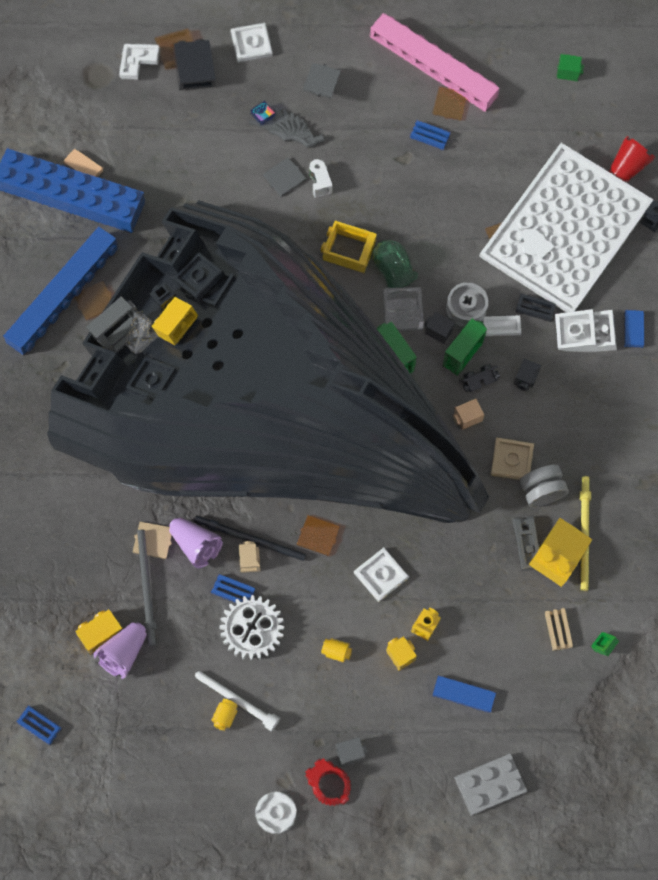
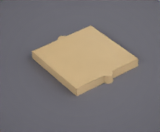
(157, 540)

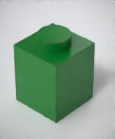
(569, 67)

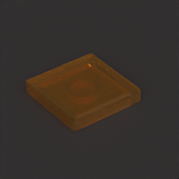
(166, 45)

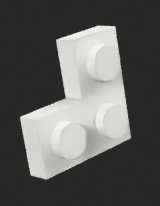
(135, 55)

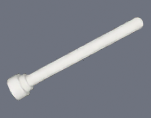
(270, 721)

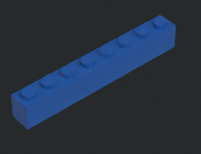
(61, 291)

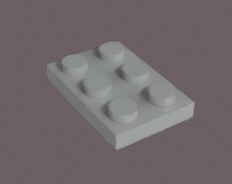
(490, 784)

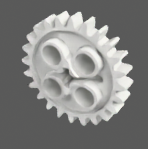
(236, 619)

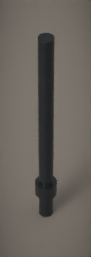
(214, 525)

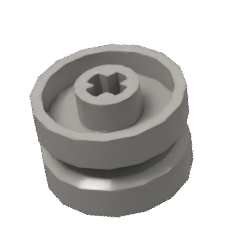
(466, 302)
(544, 486)

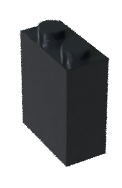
(194, 64)

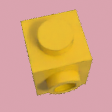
(401, 652)

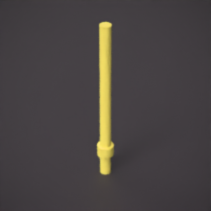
(585, 497)

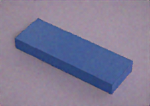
(464, 694)

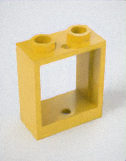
(346, 230)

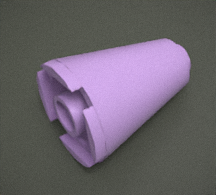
(195, 541)
(121, 650)

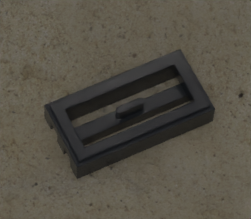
(548, 313)

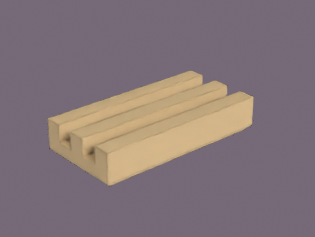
(555, 613)

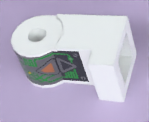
(320, 175)

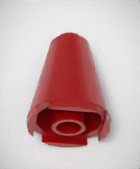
(630, 160)

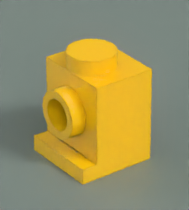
(426, 630)

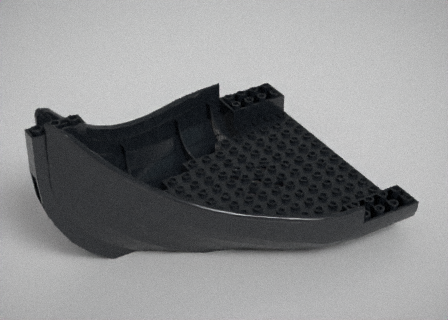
(297, 412)

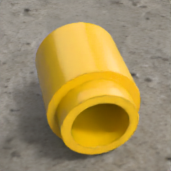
(336, 650)
(224, 714)

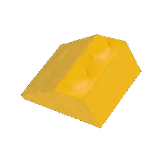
(560, 552)

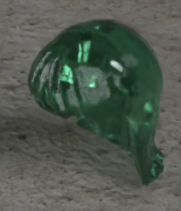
(394, 264)

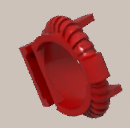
(324, 768)

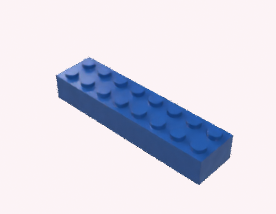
(70, 190)

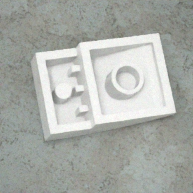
(586, 331)

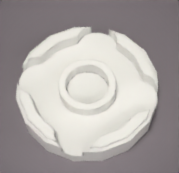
(276, 812)

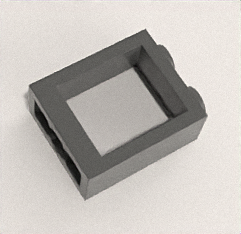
(109, 318)

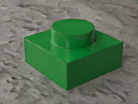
(605, 644)

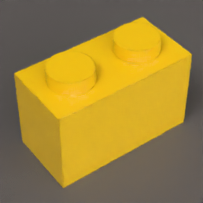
(175, 321)
(98, 631)

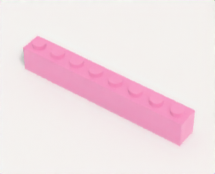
(434, 61)

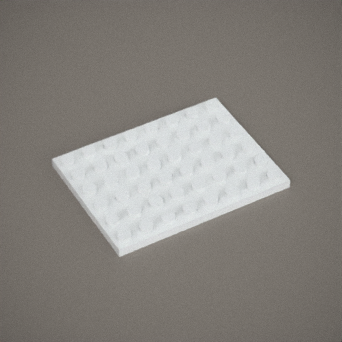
(581, 214)

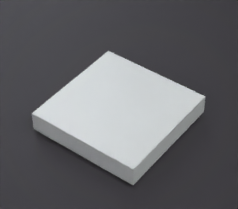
(251, 42)
(381, 574)

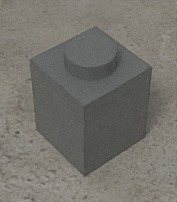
(351, 751)

